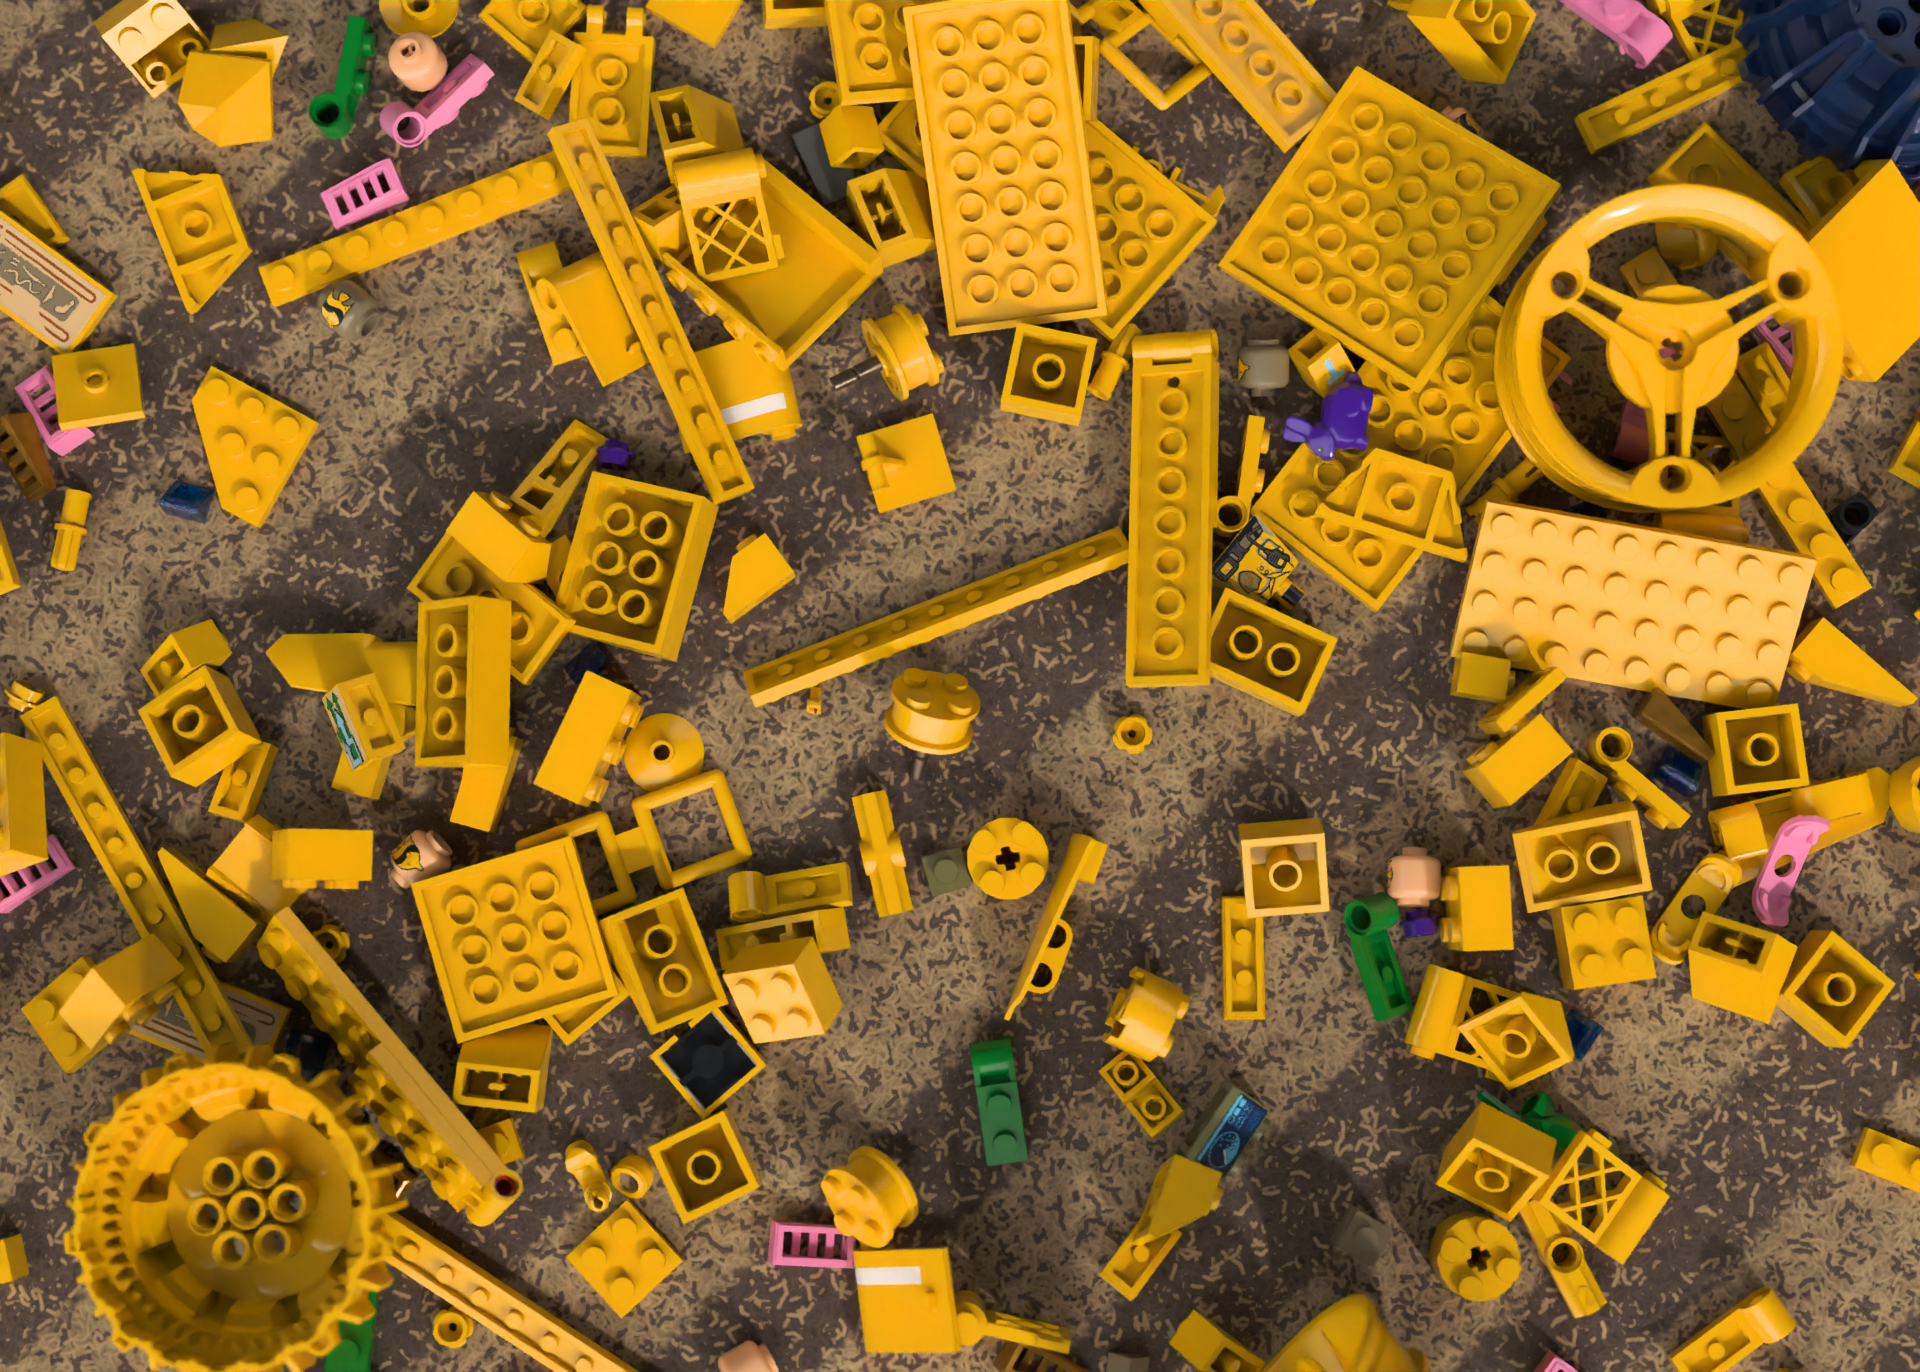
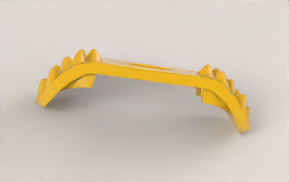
(1711, 880)

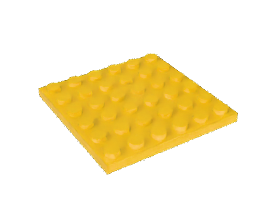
(1389, 228)

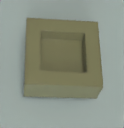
(946, 871)

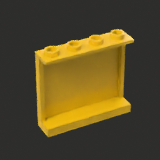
(1874, 265)
(789, 305)

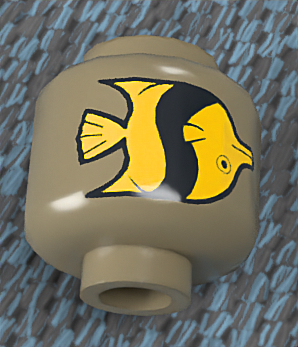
(348, 310)
(1263, 366)

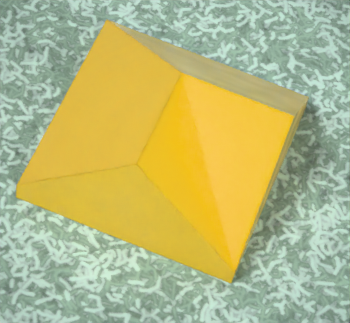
(228, 97)
(1521, 1038)

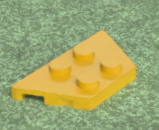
(195, 229)
(1400, 503)

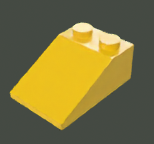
(1582, 857)
(663, 961)

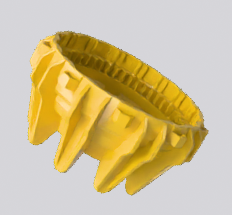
(173, 1272)

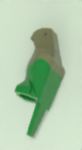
(1541, 1115)

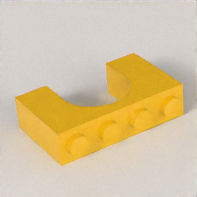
(480, 791)

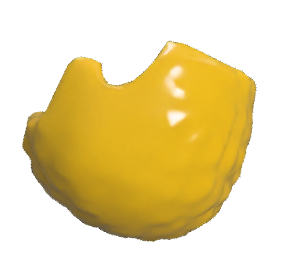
(1686, 244)

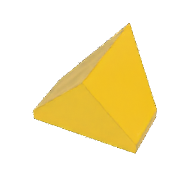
(249, 39)

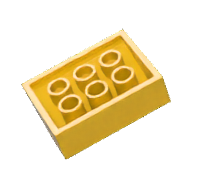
(636, 564)

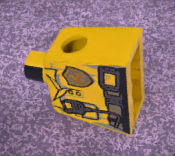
(1258, 566)

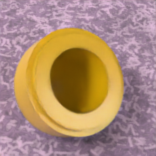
(639, 1169)

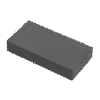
(828, 180)

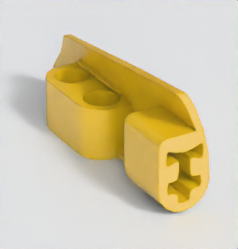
(325, 660)
(1847, 803)
(1081, 864)

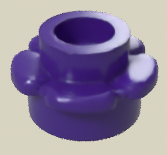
(617, 453)
(1419, 923)

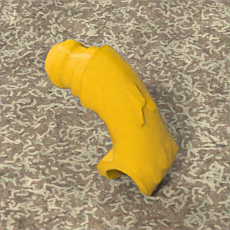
(584, 1165)

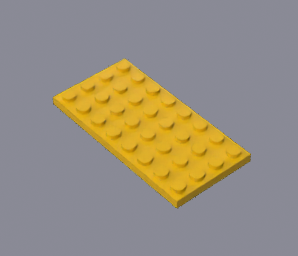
(1006, 162)
(1141, 215)
(1446, 425)
(1632, 604)

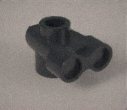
(1866, 513)

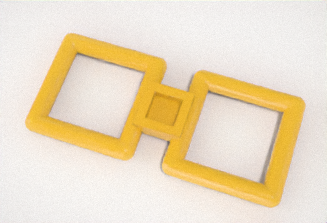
(1121, 22)
(643, 845)

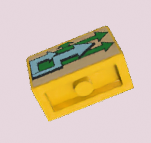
(363, 721)

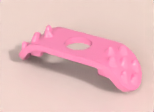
(1772, 891)

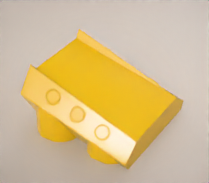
(245, 872)

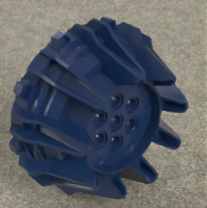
(1838, 77)

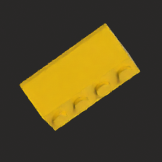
(463, 682)

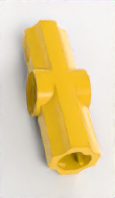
(882, 853)
(1573, 1274)

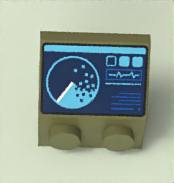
(1226, 1130)

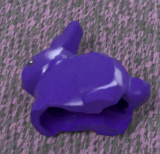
(1340, 422)

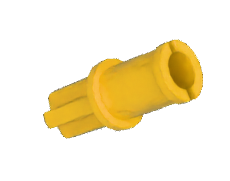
(1113, 363)
(70, 529)

